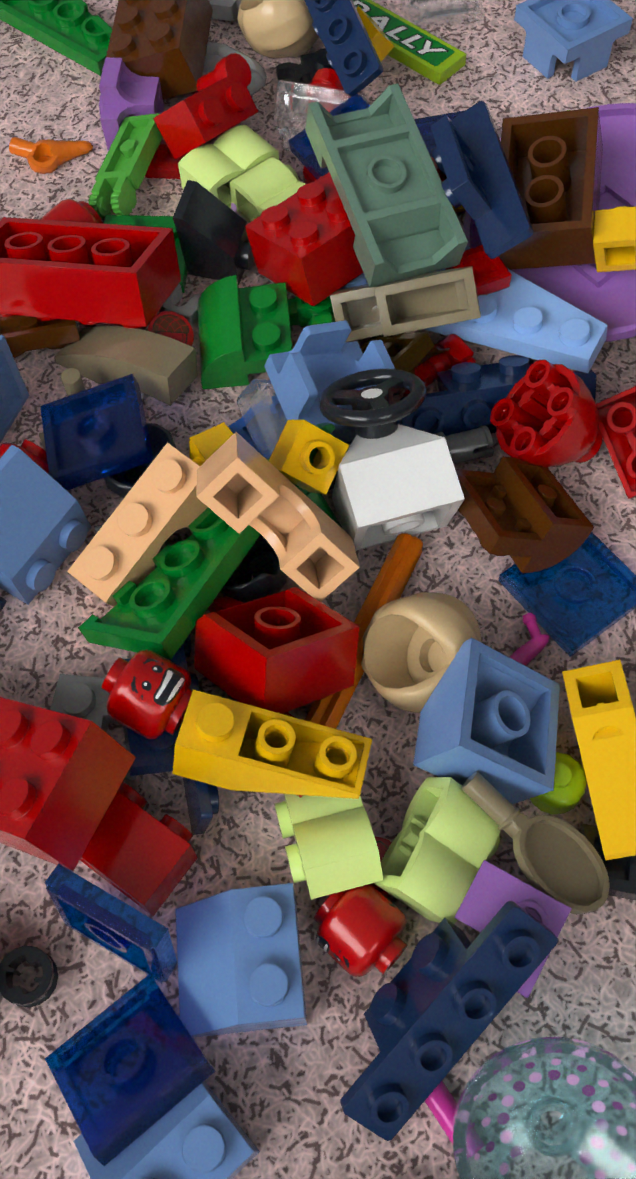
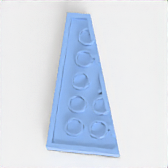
(529, 324)

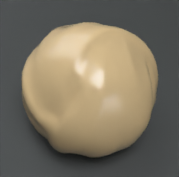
(277, 27)
(414, 644)

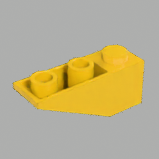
(607, 746)
(267, 751)

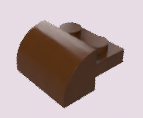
(523, 514)

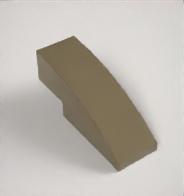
(408, 303)
(111, 352)

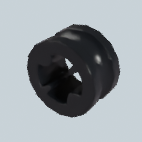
(36, 958)

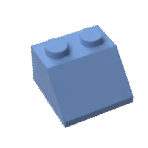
(37, 526)
(491, 720)
(240, 962)
(187, 1143)

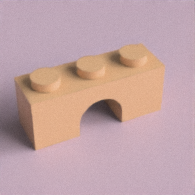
(252, 492)
(140, 525)

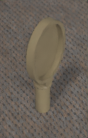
(547, 850)

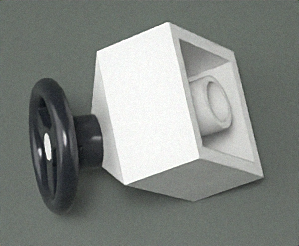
(391, 473)

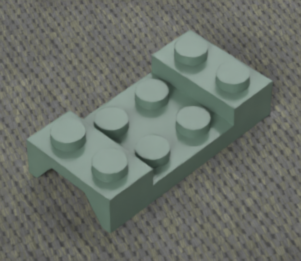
(387, 188)

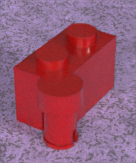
(215, 108)
(138, 851)

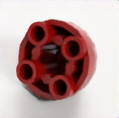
(548, 418)

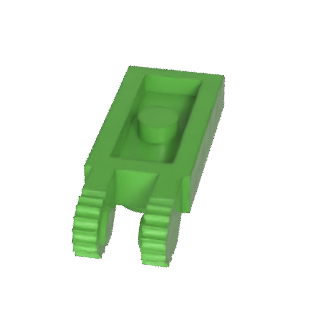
(125, 166)

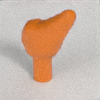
(48, 154)

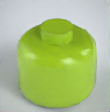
(568, 786)

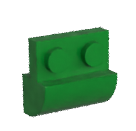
(240, 330)

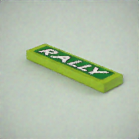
(414, 45)

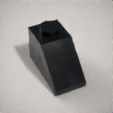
(211, 235)

